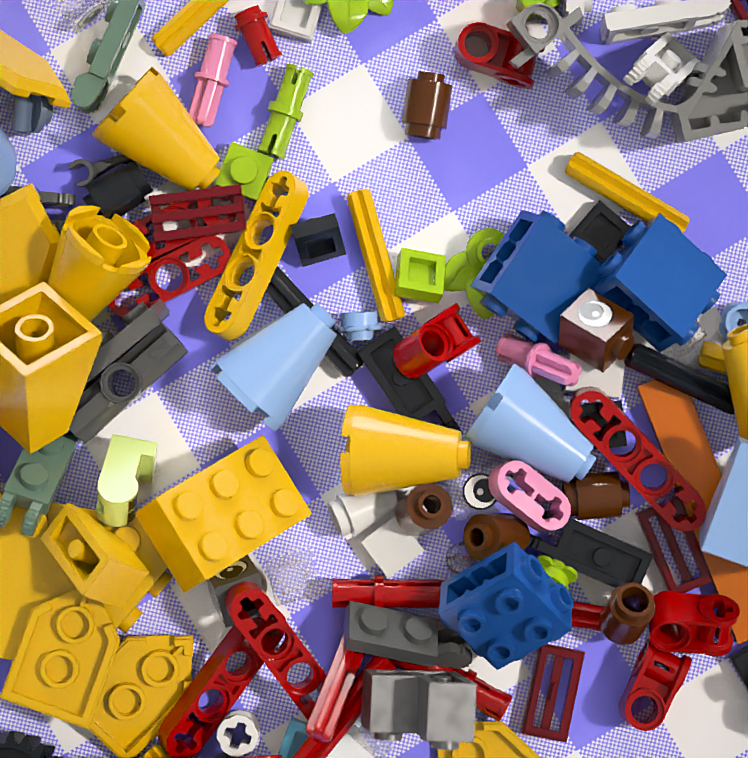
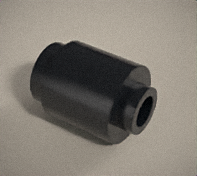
(118, 190)

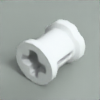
(246, 744)

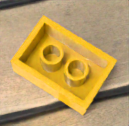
(222, 513)

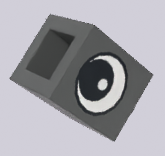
(222, 582)

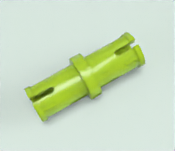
(285, 111)

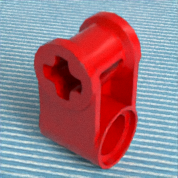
(501, 49)
(434, 343)
(689, 624)
(655, 683)

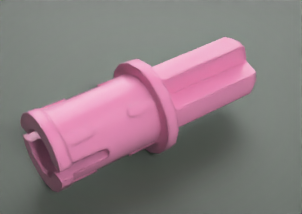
(212, 79)
(537, 360)

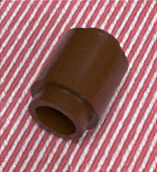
(426, 105)
(597, 495)
(412, 515)
(492, 532)
(627, 613)

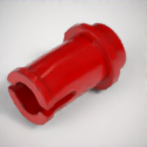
(257, 33)

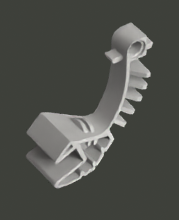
(713, 100)

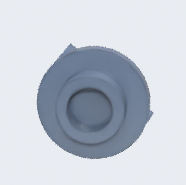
(31, 113)

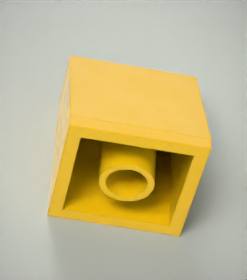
(42, 365)

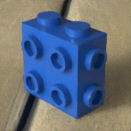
(536, 275)
(661, 282)
(506, 606)

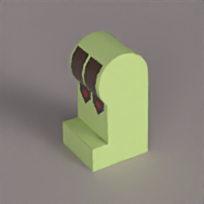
(125, 465)

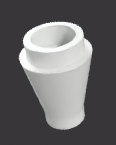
(356, 514)

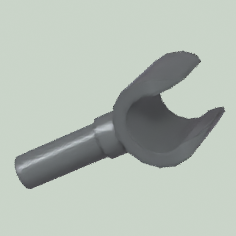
(98, 167)

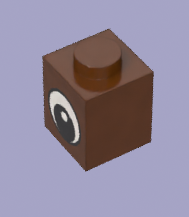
(596, 330)

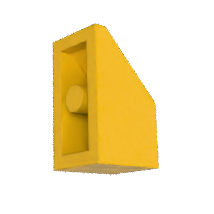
(94, 557)

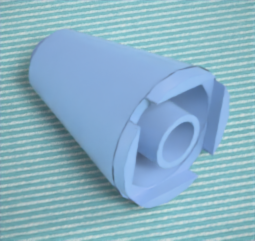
(277, 362)
(531, 428)

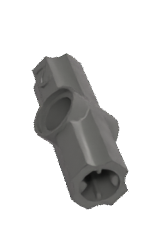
(146, 363)

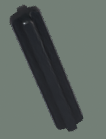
(289, 297)
(680, 377)

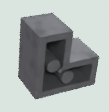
(421, 702)

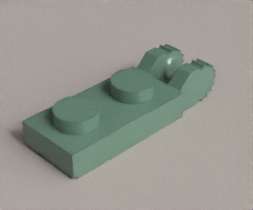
(107, 54)
(36, 481)

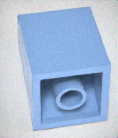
(726, 520)

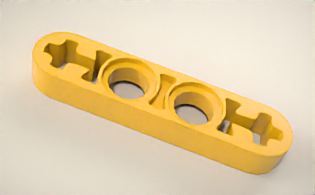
(262, 257)

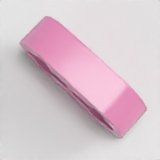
(523, 503)

